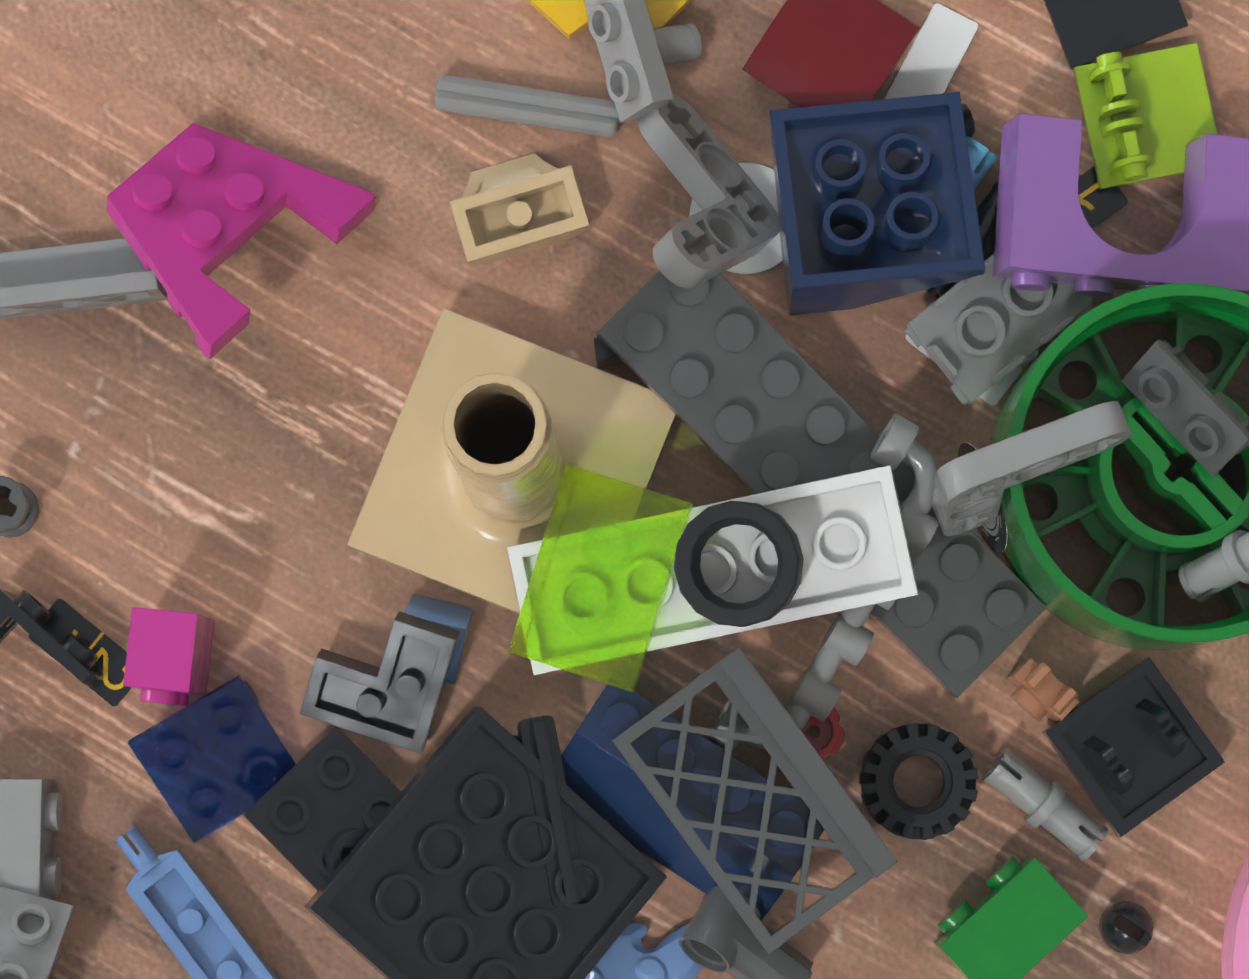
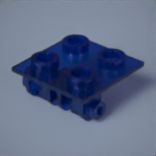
(213, 757)

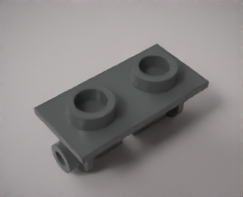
(1178, 398)

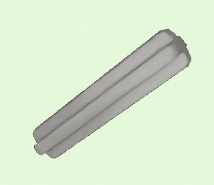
(526, 105)

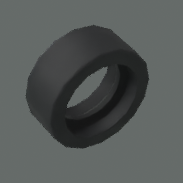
(689, 558)

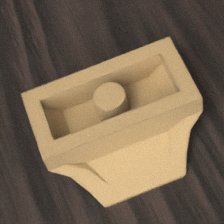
(518, 209)

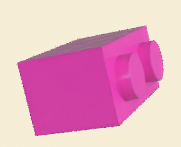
(168, 655)

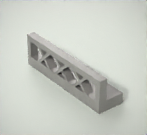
(74, 279)

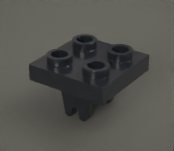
(1133, 747)

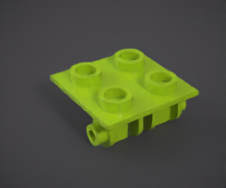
(1143, 112)

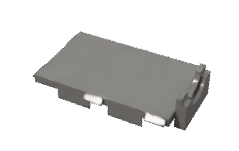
(989, 328)

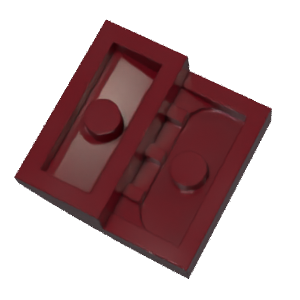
(831, 50)

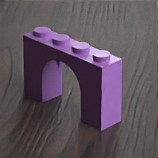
(1049, 241)

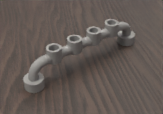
(846, 636)

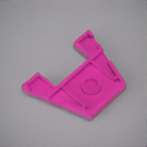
(205, 202)

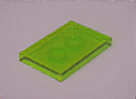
(600, 578)

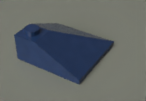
(873, 200)

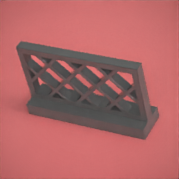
(802, 768)

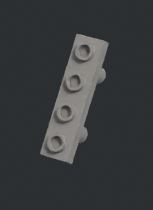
(636, 54)

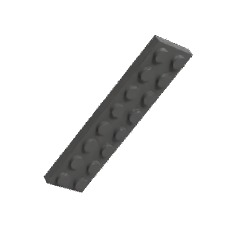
(788, 427)

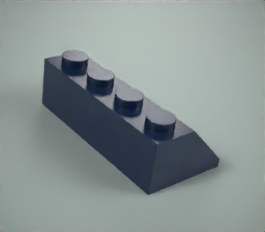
(613, 789)

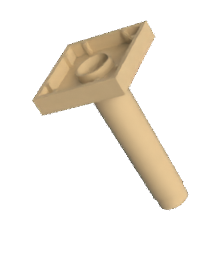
(456, 516)

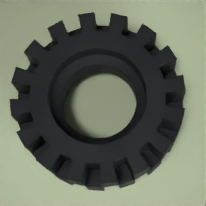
(957, 789)

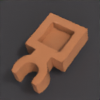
(1041, 692)

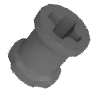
(26, 510)

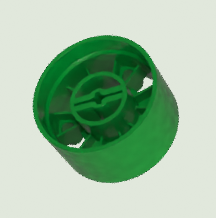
(1085, 490)

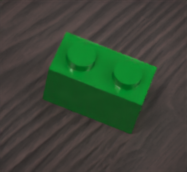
(1011, 924)

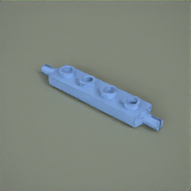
(189, 914)

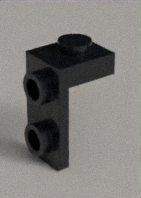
(32, 617)

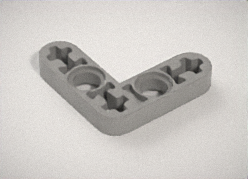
(734, 213)
(972, 485)

